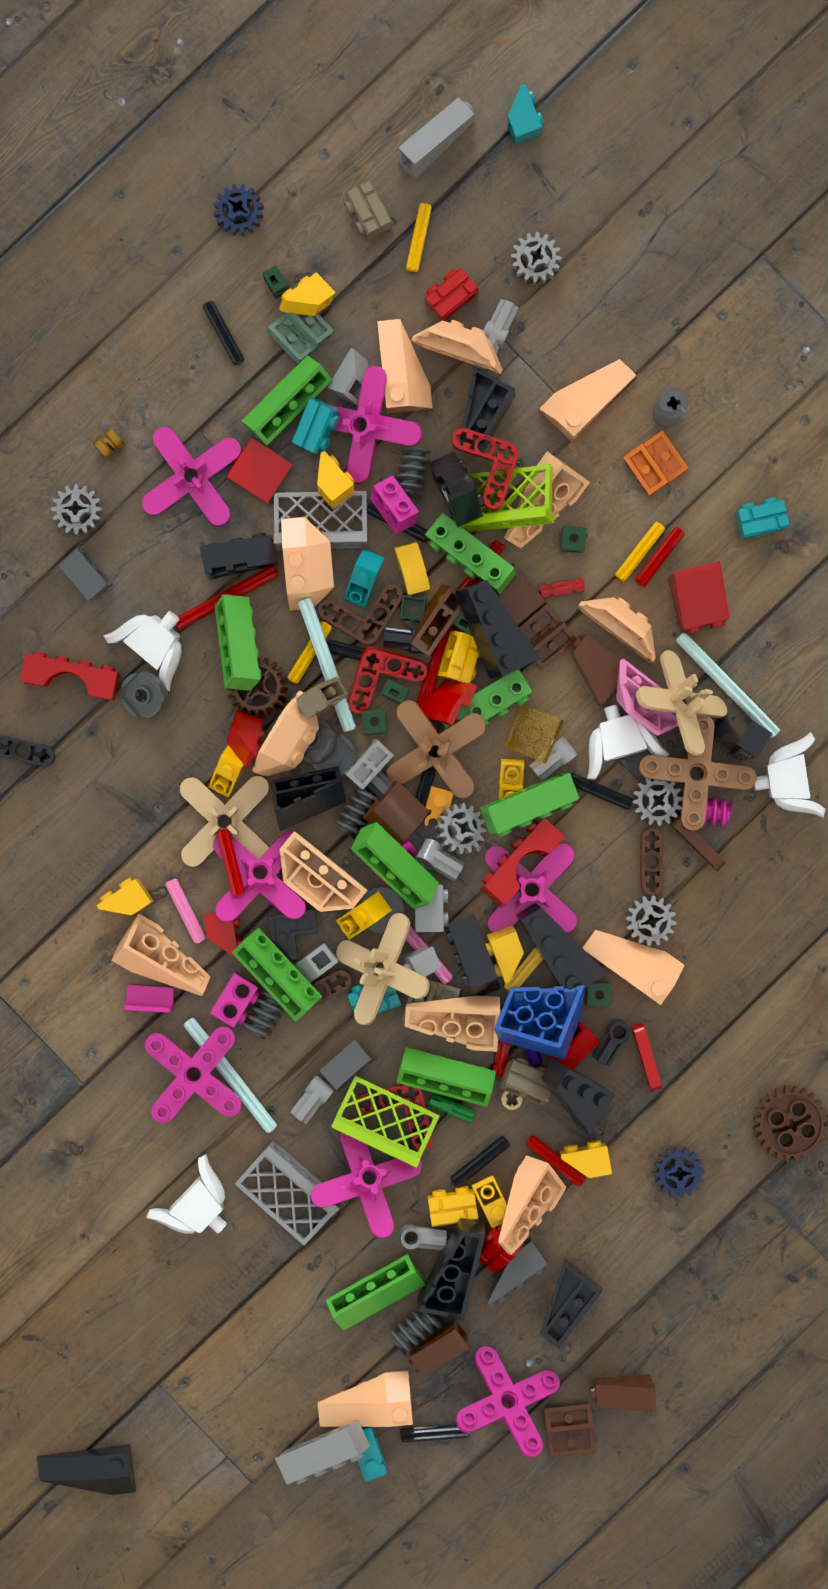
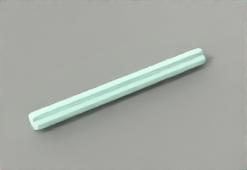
(325, 659)
(726, 683)
(234, 1080)

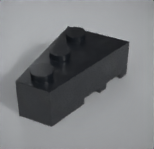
(485, 406)
(457, 488)
(741, 737)
(306, 795)
(473, 956)
(578, 1094)
(569, 1303)

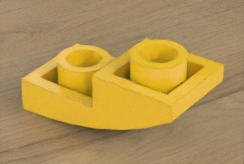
(412, 568)
(510, 777)

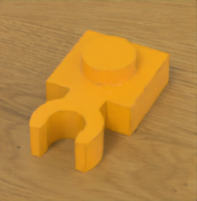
(437, 801)

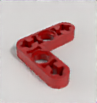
(498, 462)
(381, 666)
(419, 1100)

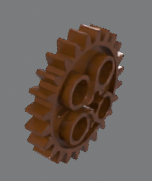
(798, 1143)

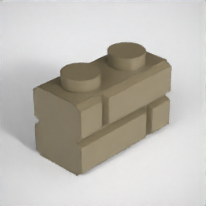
(368, 210)
(321, 697)
(525, 1081)

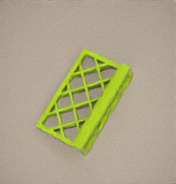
(515, 517)
(376, 1140)

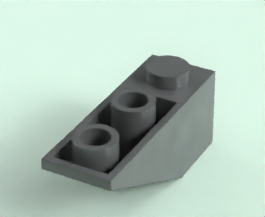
(514, 1274)

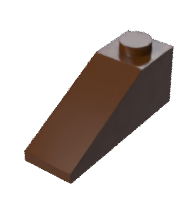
(436, 619)

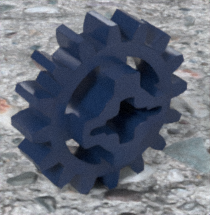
(231, 203)
(677, 1161)

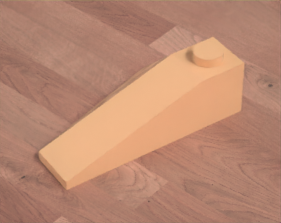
(406, 382)
(566, 489)
(154, 956)
(642, 966)
(460, 1020)
(533, 1192)
(374, 1403)

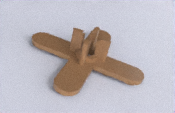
(448, 741)
(696, 791)

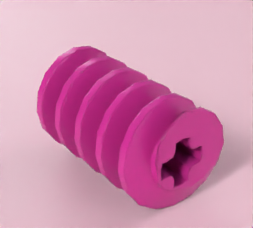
(718, 812)

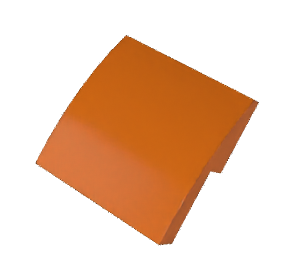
(656, 462)

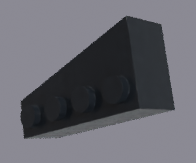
(494, 630)
(560, 952)
(453, 1275)

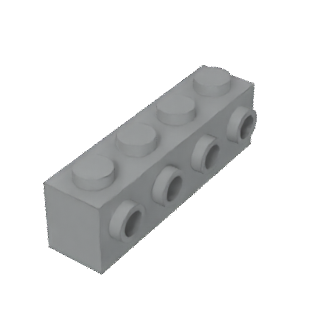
(323, 1452)

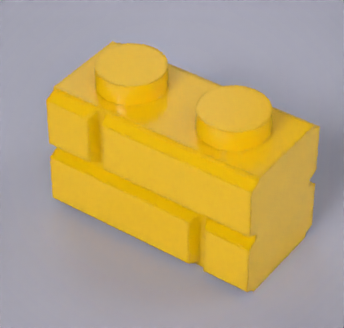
(459, 658)
(451, 1206)

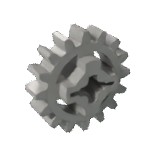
(528, 253)
(76, 499)
(665, 807)
(469, 825)
(647, 910)

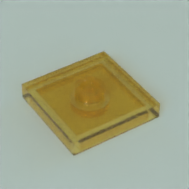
(534, 733)

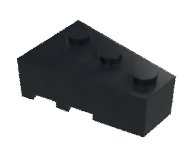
(238, 556)

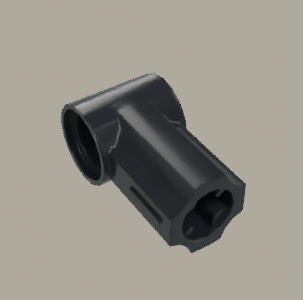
(399, 639)
(611, 1044)

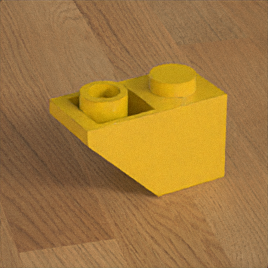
(308, 297)
(332, 482)
(226, 773)
(127, 900)
(364, 915)
(507, 951)
(589, 1160)
(491, 1200)

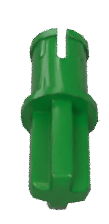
(451, 1108)

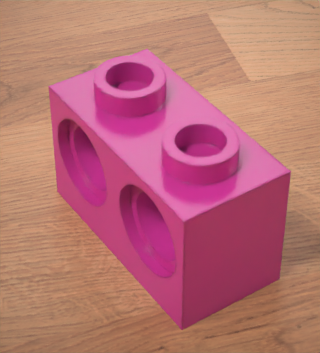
(394, 505)
(230, 996)

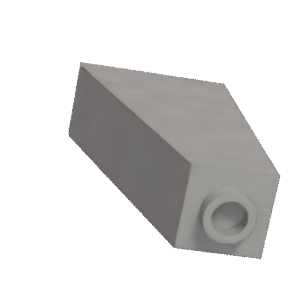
(435, 137)

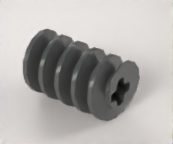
(677, 406)
(411, 469)
(355, 812)
(264, 1016)
(415, 1329)

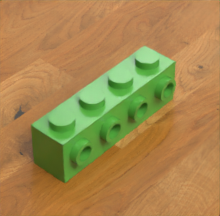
(287, 400)
(470, 553)
(237, 642)
(497, 698)
(529, 803)
(395, 865)
(276, 974)
(446, 1076)
(375, 1292)

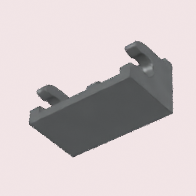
(85, 574)
(346, 1065)

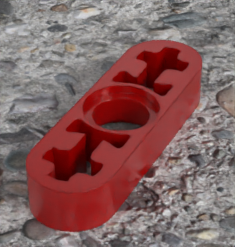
(646, 1057)

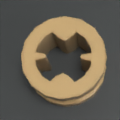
(511, 1107)

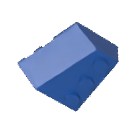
(541, 1018)

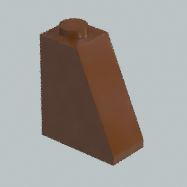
(597, 667)
(439, 1348)
(624, 1393)

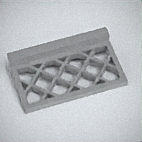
(338, 539)
(298, 1175)

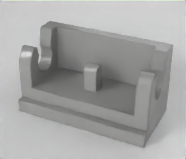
(369, 764)

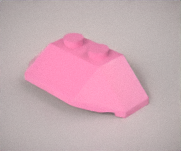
(628, 683)

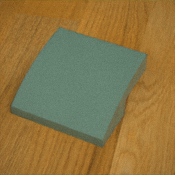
(299, 334)

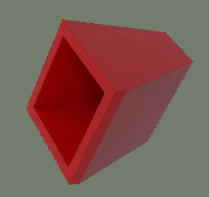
(699, 597)

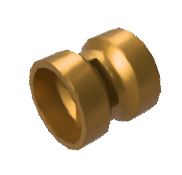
(112, 439)

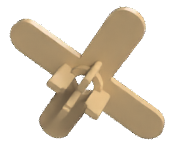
(671, 701)
(212, 808)
(392, 975)

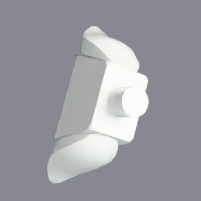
(153, 641)
(618, 739)
(788, 778)
(197, 1205)

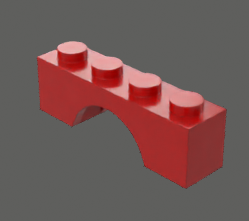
(41, 671)
(503, 883)

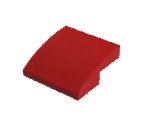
(259, 470)
(447, 699)

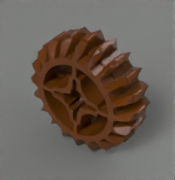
(252, 696)

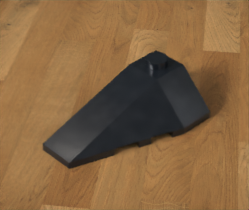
(97, 1470)

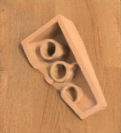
(583, 400)

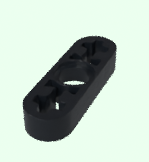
(39, 748)

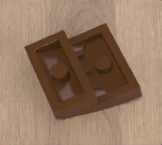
(520, 597)
(547, 635)
(397, 812)
(569, 1430)

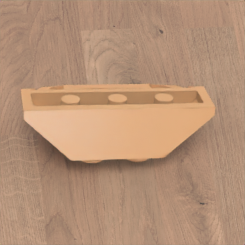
(460, 343)
(306, 561)
(623, 624)
(286, 741)
(317, 876)

